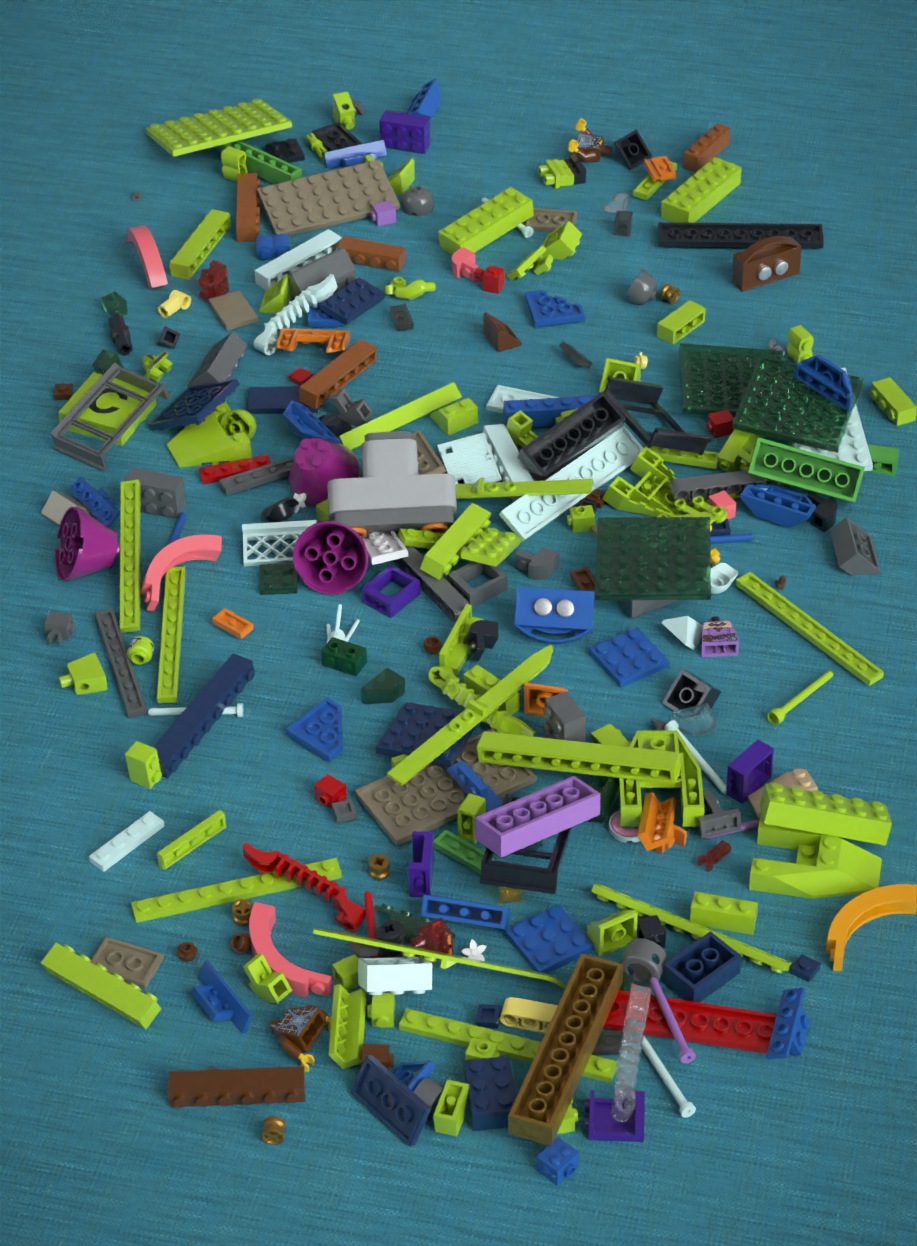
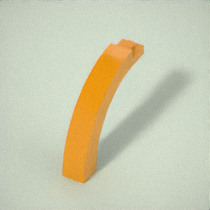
(865, 907)

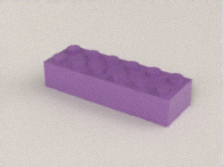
(537, 816)

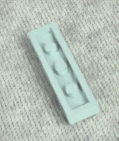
(126, 841)

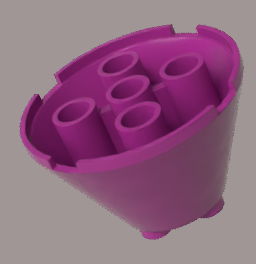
(318, 463)
(83, 545)
(330, 557)

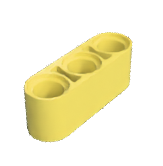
(527, 1014)

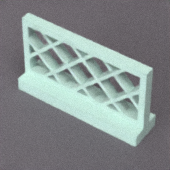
(271, 531)

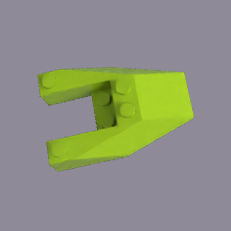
(688, 780)
(823, 865)

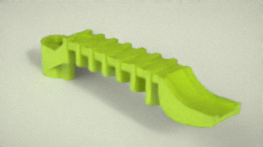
(500, 720)

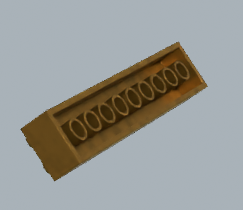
(565, 1050)

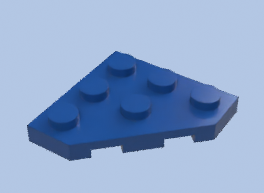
(552, 310)
(320, 729)

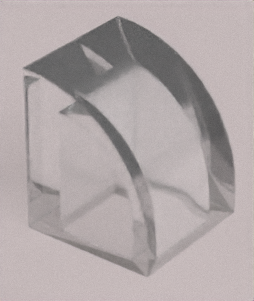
(618, 202)

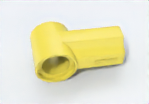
(175, 302)

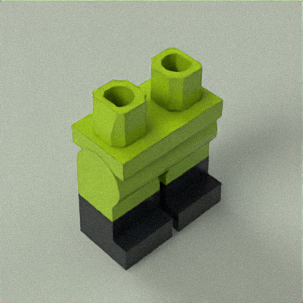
(563, 172)

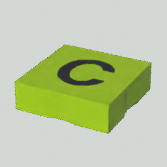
(108, 409)

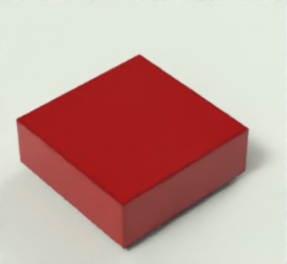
(300, 376)

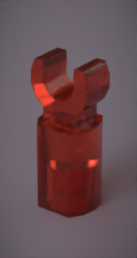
(715, 855)

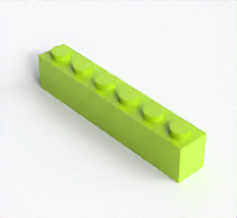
(200, 244)
(449, 547)
(101, 986)

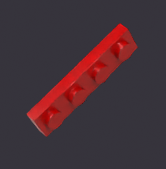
(216, 472)

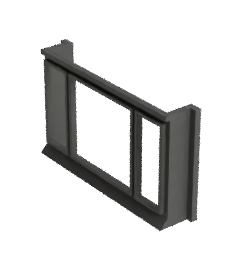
(86, 454)

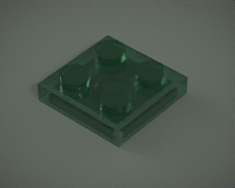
(278, 579)

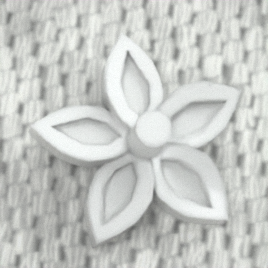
(300, 498)
(474, 952)

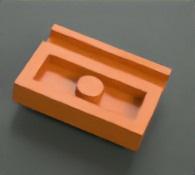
(660, 168)

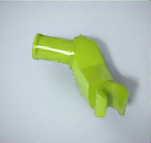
(411, 291)

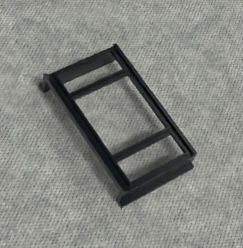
(649, 394)
(525, 876)

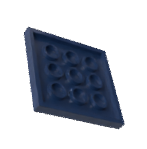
(194, 405)
(415, 726)

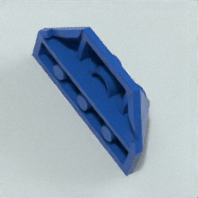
(426, 100)
(826, 380)
(306, 424)
(777, 504)

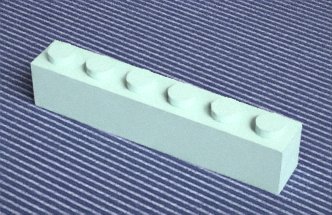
(296, 258)
(506, 455)

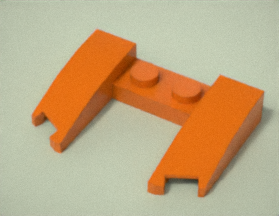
(336, 339)

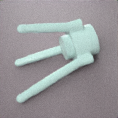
(337, 633)

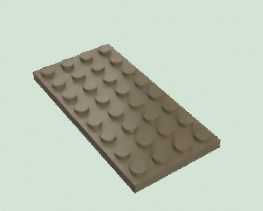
(326, 198)
(433, 795)

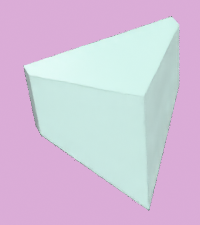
(685, 630)

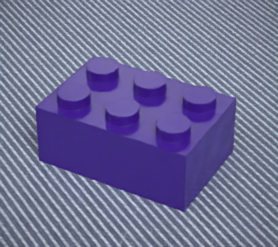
(405, 132)

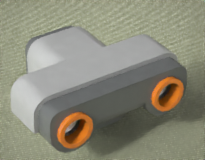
(392, 490)

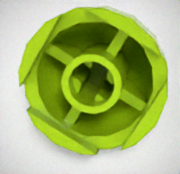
(239, 421)

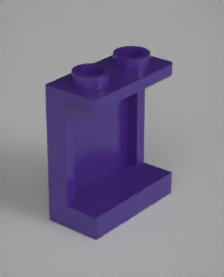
(423, 864)
(605, 1128)

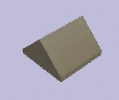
(57, 506)

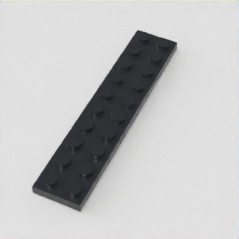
(735, 234)

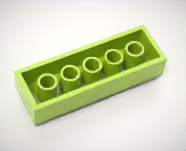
(701, 191)
(487, 222)
(825, 813)

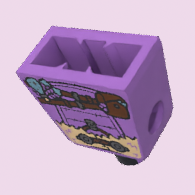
(719, 639)

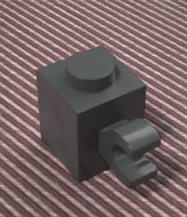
(59, 626)

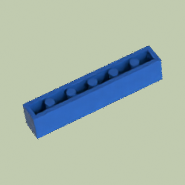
(543, 410)

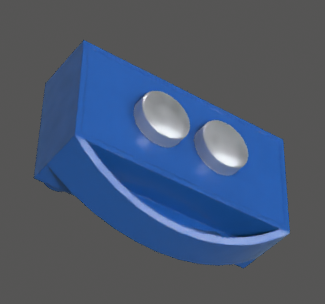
(554, 613)

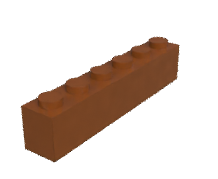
(248, 208)
(337, 374)

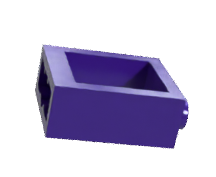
(385, 604)
(749, 771)

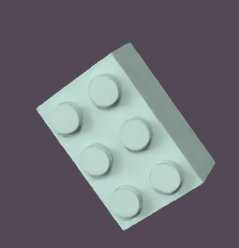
(395, 975)

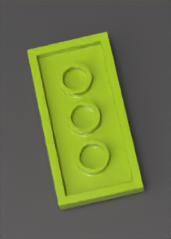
(491, 547)

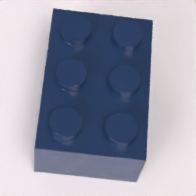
(702, 968)
(490, 1092)

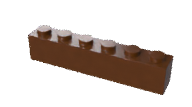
(236, 1086)

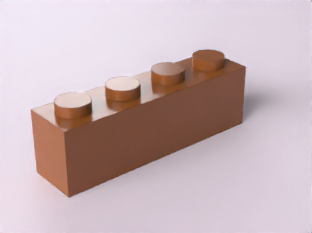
(706, 147)
(374, 253)

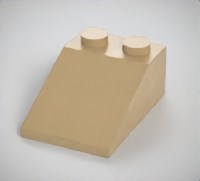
(795, 778)

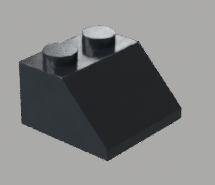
(690, 691)

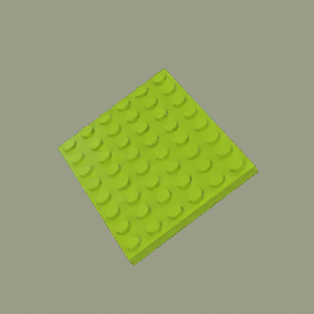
(218, 127)

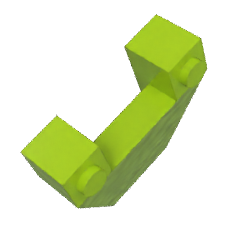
(209, 442)
(651, 493)

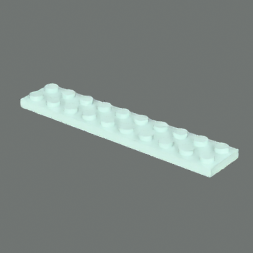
(599, 463)

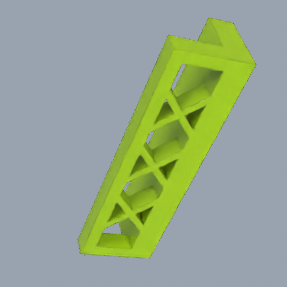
(454, 651)
(350, 1026)

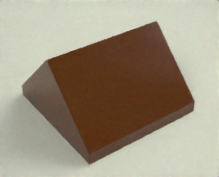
(499, 333)

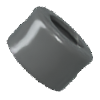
(639, 960)

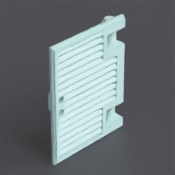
(470, 459)

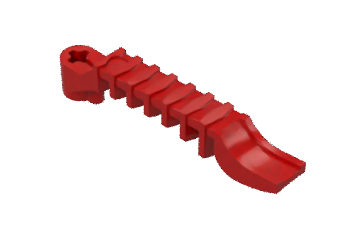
(349, 915)

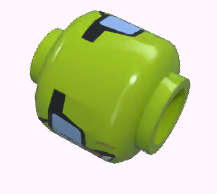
(140, 650)

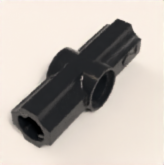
(120, 334)

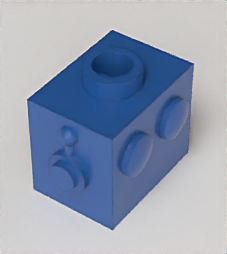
(558, 1161)

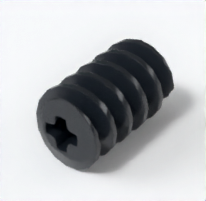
(391, 932)

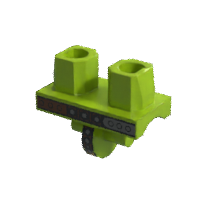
(154, 365)

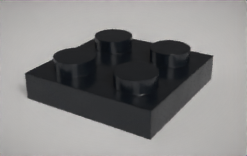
(286, 150)

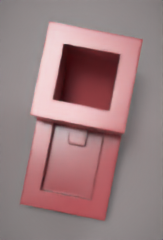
(464, 264)

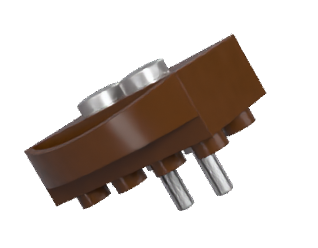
(766, 262)

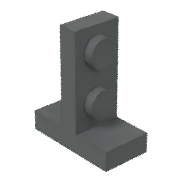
(716, 819)

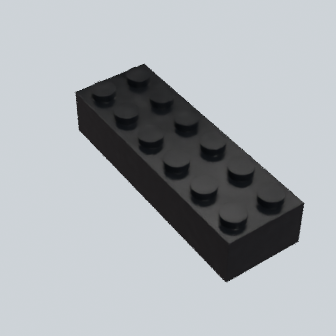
(571, 437)

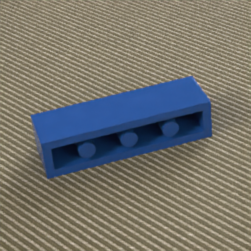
(465, 912)

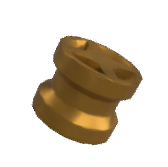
(669, 293)
(379, 867)
(241, 912)
(273, 1130)

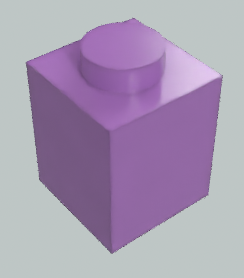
(383, 213)

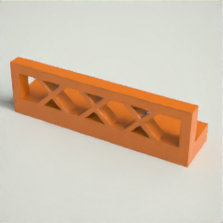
(656, 821)

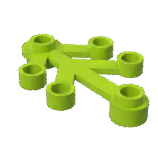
(717, 514)

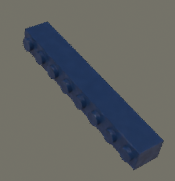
(203, 713)

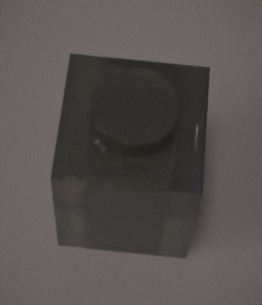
(623, 223)

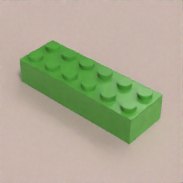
(806, 470)

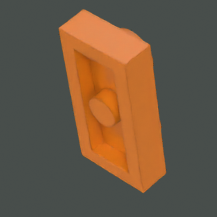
(232, 623)

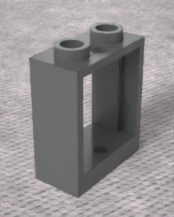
(484, 592)

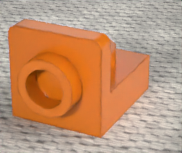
(678, 836)

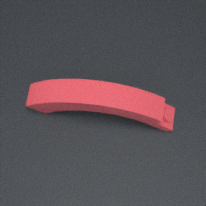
(149, 255)
(182, 550)
(300, 980)

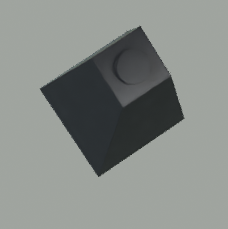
(632, 149)

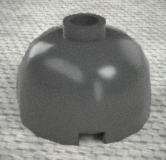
(418, 201)
(642, 289)

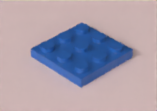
(629, 657)
(549, 940)

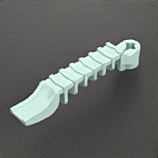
(311, 296)

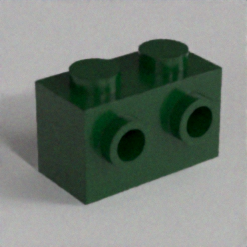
(344, 656)

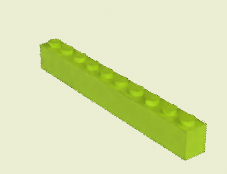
(579, 757)

